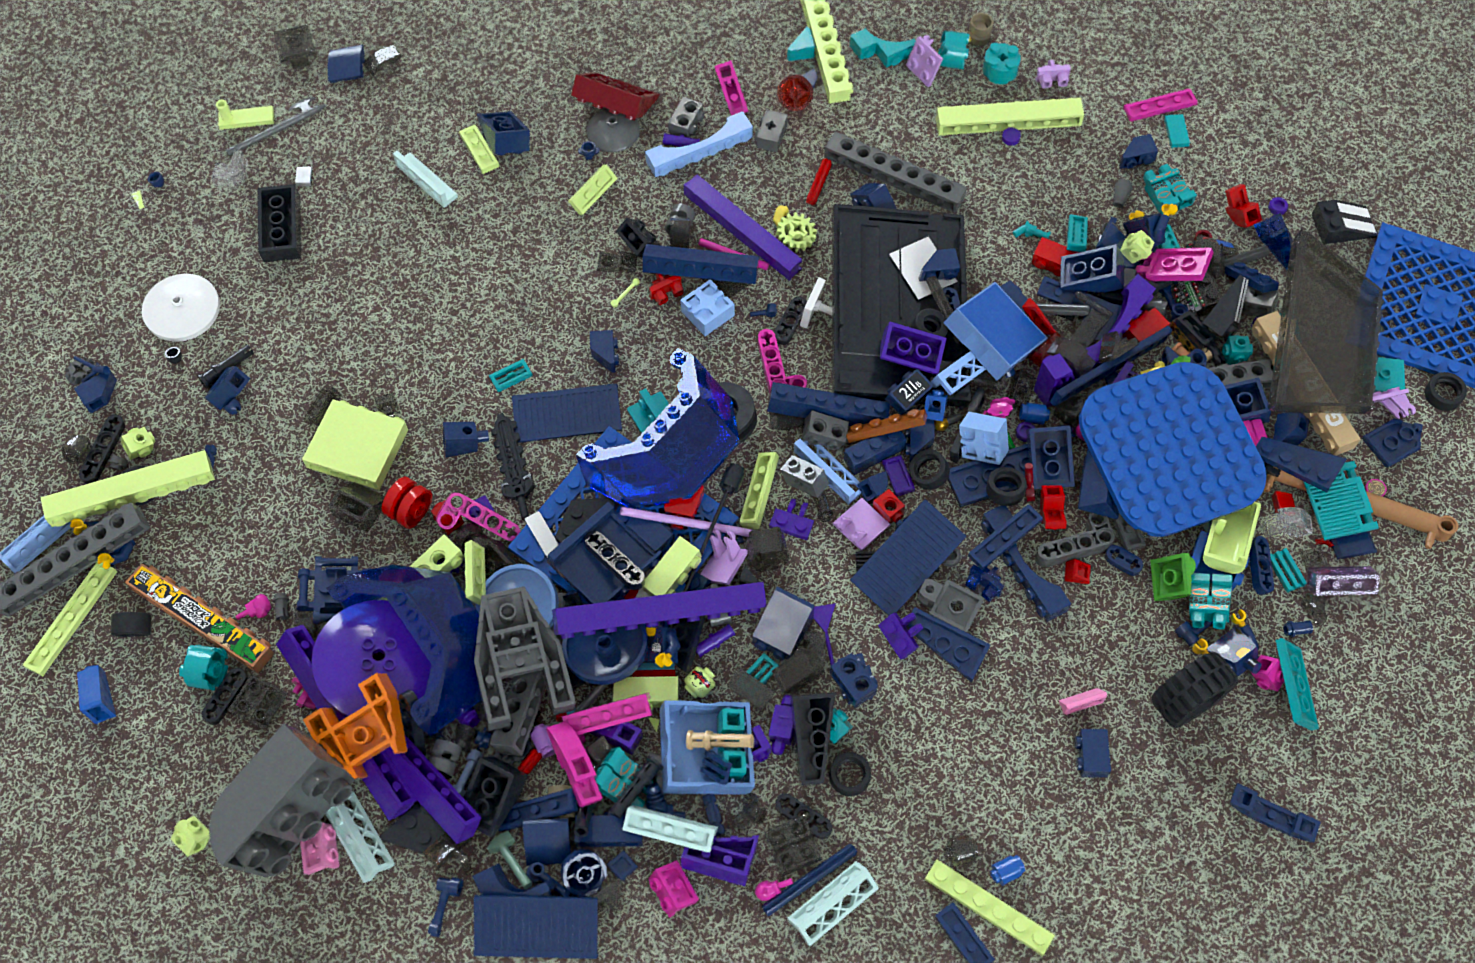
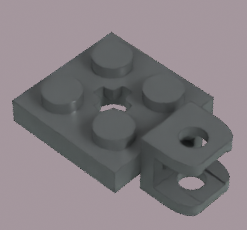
(940, 598)

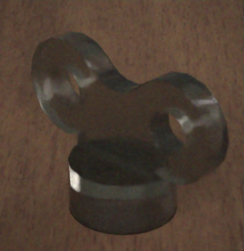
(1317, 606)
(750, 812)

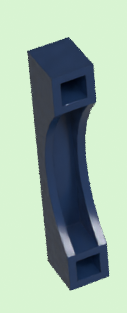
(1048, 597)

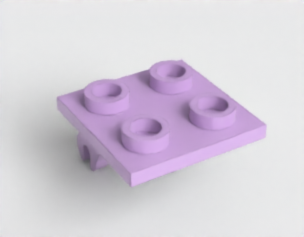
(924, 60)
(1395, 401)
(861, 524)
(724, 560)

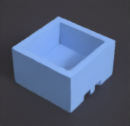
(707, 307)
(984, 438)

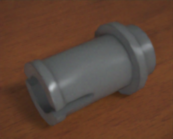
(281, 606)

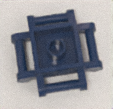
(324, 605)

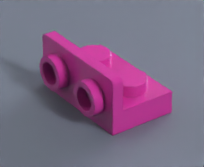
(672, 888)

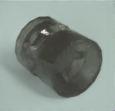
(470, 532)

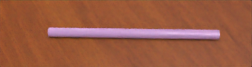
(683, 521)

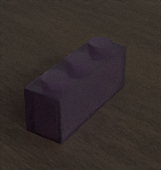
(1343, 580)

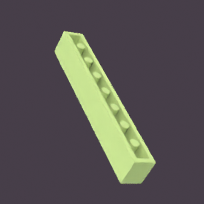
(1017, 115)
(127, 488)

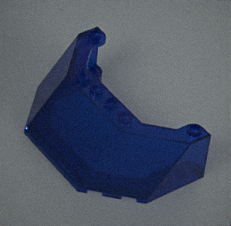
(675, 450)
(440, 623)

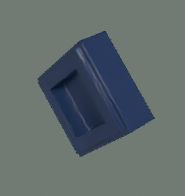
(622, 866)

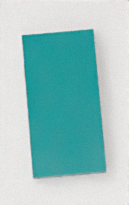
(1297, 684)

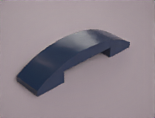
(1274, 816)

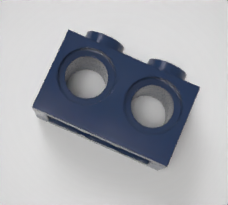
(848, 682)

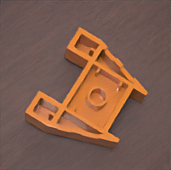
(363, 732)

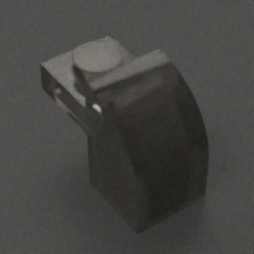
(1073, 354)

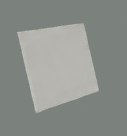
(913, 260)

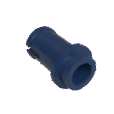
(1296, 628)

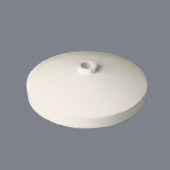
(180, 307)

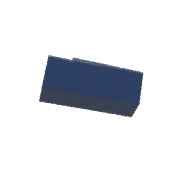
(1094, 494)

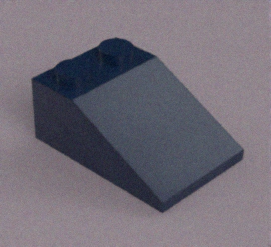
(504, 132)
(1093, 270)
(1249, 400)
(1051, 456)

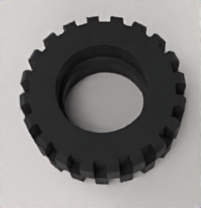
(1194, 689)

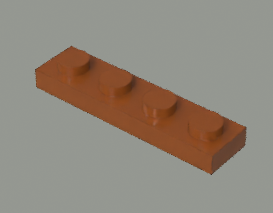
(891, 424)

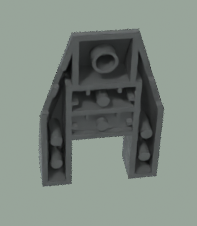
(515, 642)

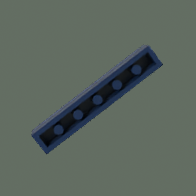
(700, 264)
(801, 401)

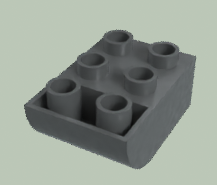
(276, 803)

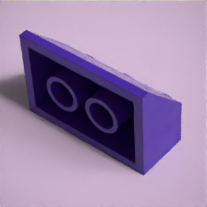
(912, 348)

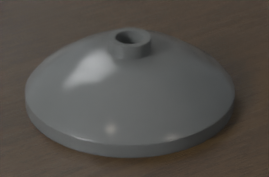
(612, 131)

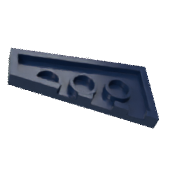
(1303, 463)
(953, 645)

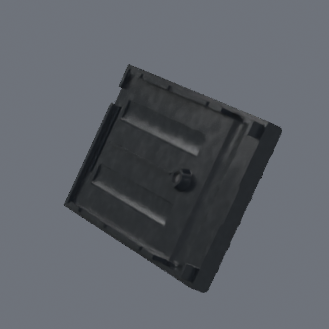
(873, 292)

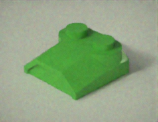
(1172, 576)

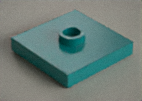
(1389, 374)

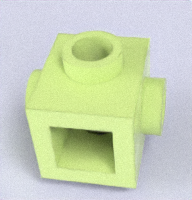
(1137, 246)
(138, 443)
(190, 836)

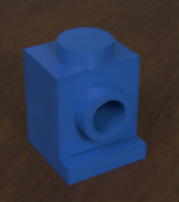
(936, 412)

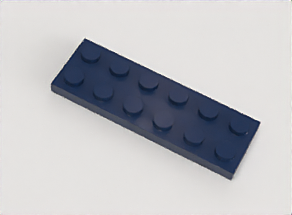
(970, 479)

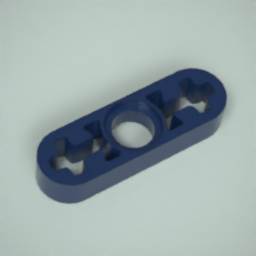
(1261, 579)

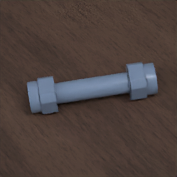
(472, 759)

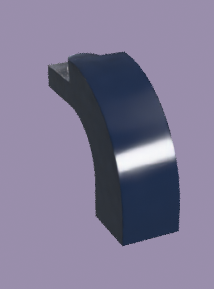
(494, 882)

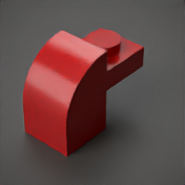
(1240, 209)
(1052, 507)

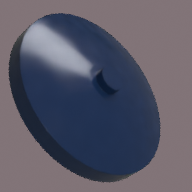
(606, 656)

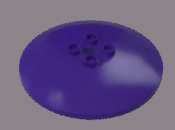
(346, 650)

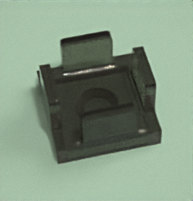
(295, 46)

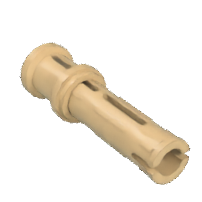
(708, 740)

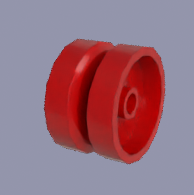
(407, 502)

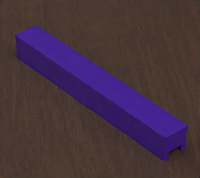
(742, 227)

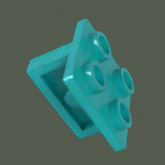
(647, 409)

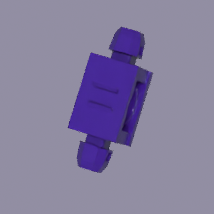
(781, 726)

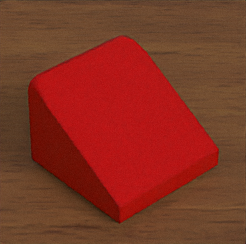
(1282, 500)
(1077, 571)

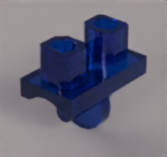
(986, 578)

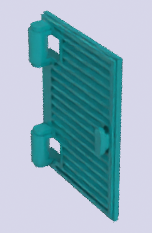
(1343, 504)

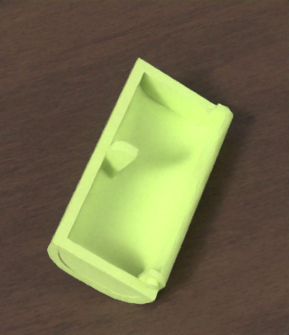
(1231, 540)

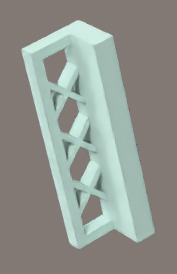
(425, 178)
(669, 828)
(353, 839)
(831, 898)

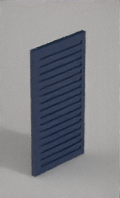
(566, 412)
(908, 558)
(536, 926)

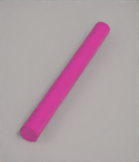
(718, 248)

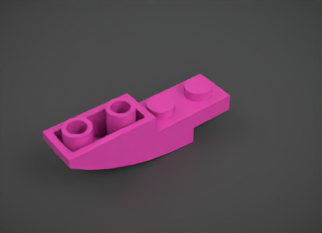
(575, 762)

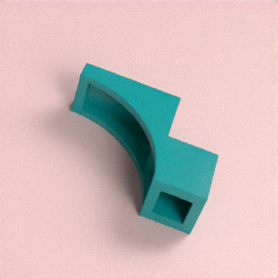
(890, 53)

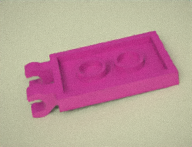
(1176, 264)

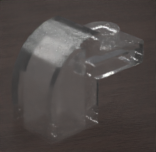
(232, 174)
(1288, 520)

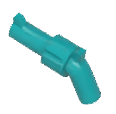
(1030, 230)

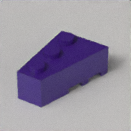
(1052, 376)
(728, 859)

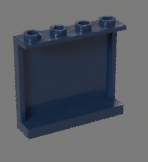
(586, 572)

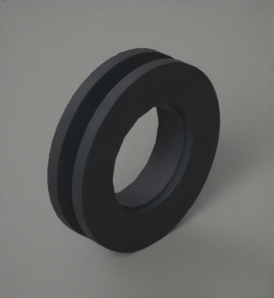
(744, 404)

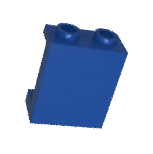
(1201, 567)

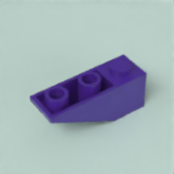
(622, 735)

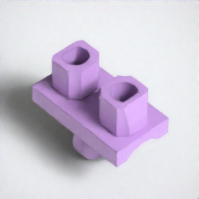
(1051, 73)

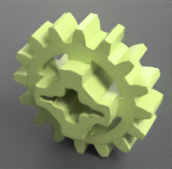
(796, 232)

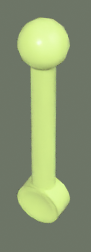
(615, 303)

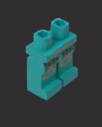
(1168, 188)
(1207, 607)
(616, 775)

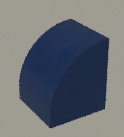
(873, 486)

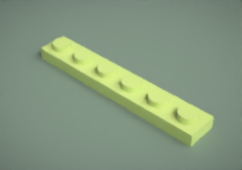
(69, 619)
(990, 907)

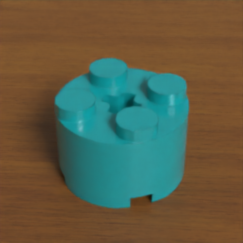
(953, 49)
(1001, 63)
(204, 667)

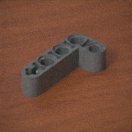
(1073, 545)

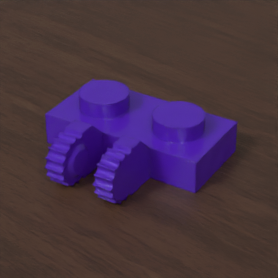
(791, 523)
(899, 636)

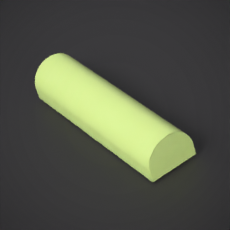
(759, 490)

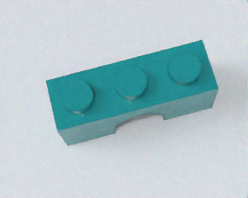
(732, 722)

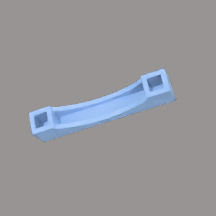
(663, 159)

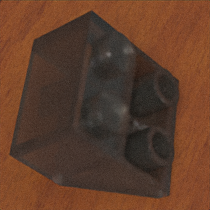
(357, 506)

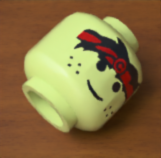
(699, 682)

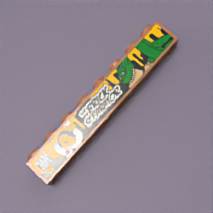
(200, 618)

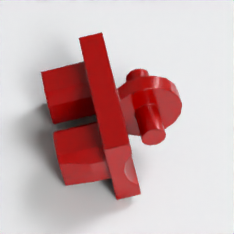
(663, 285)

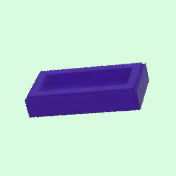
(898, 475)

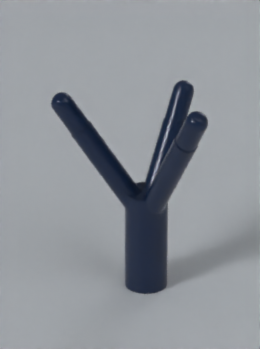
(95, 368)

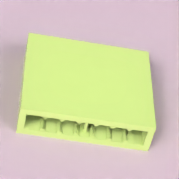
(355, 444)

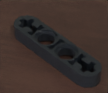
(99, 448)
(612, 561)
(410, 727)

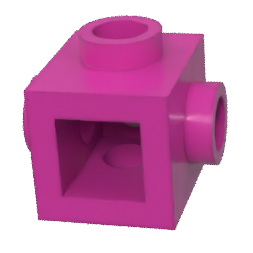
(1270, 674)

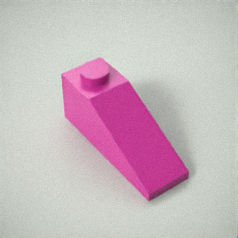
(731, 88)

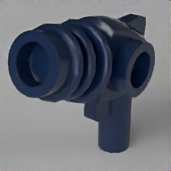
(656, 801)

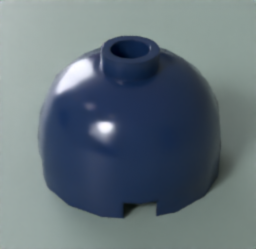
(583, 872)

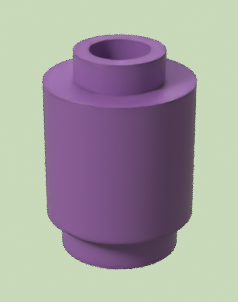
(542, 741)

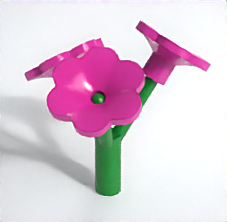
(1002, 408)

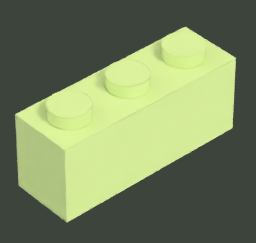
(672, 568)
(659, 688)

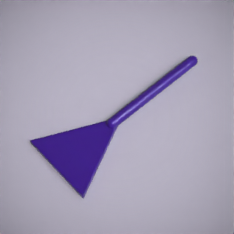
(823, 616)

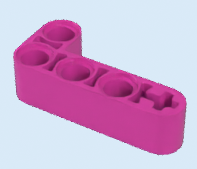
(775, 364)
(481, 519)

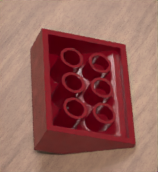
(613, 94)

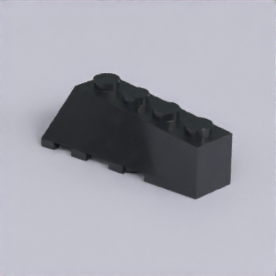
(812, 727)

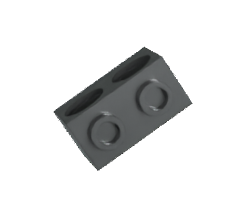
(686, 118)
(825, 426)

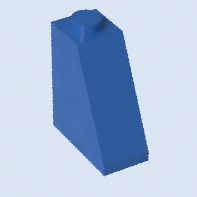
(94, 694)

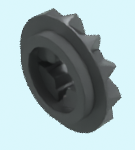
(75, 377)

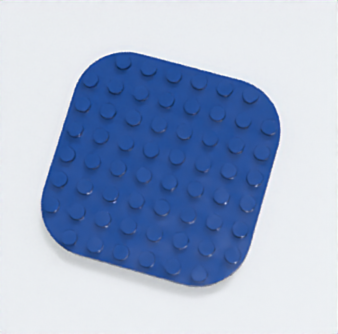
(1172, 449)

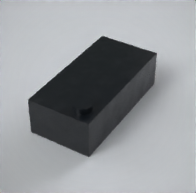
(279, 223)

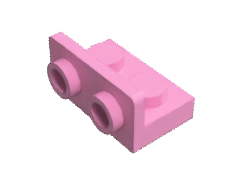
(320, 851)

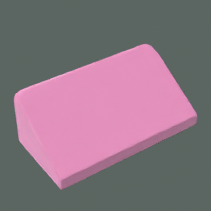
(1082, 701)

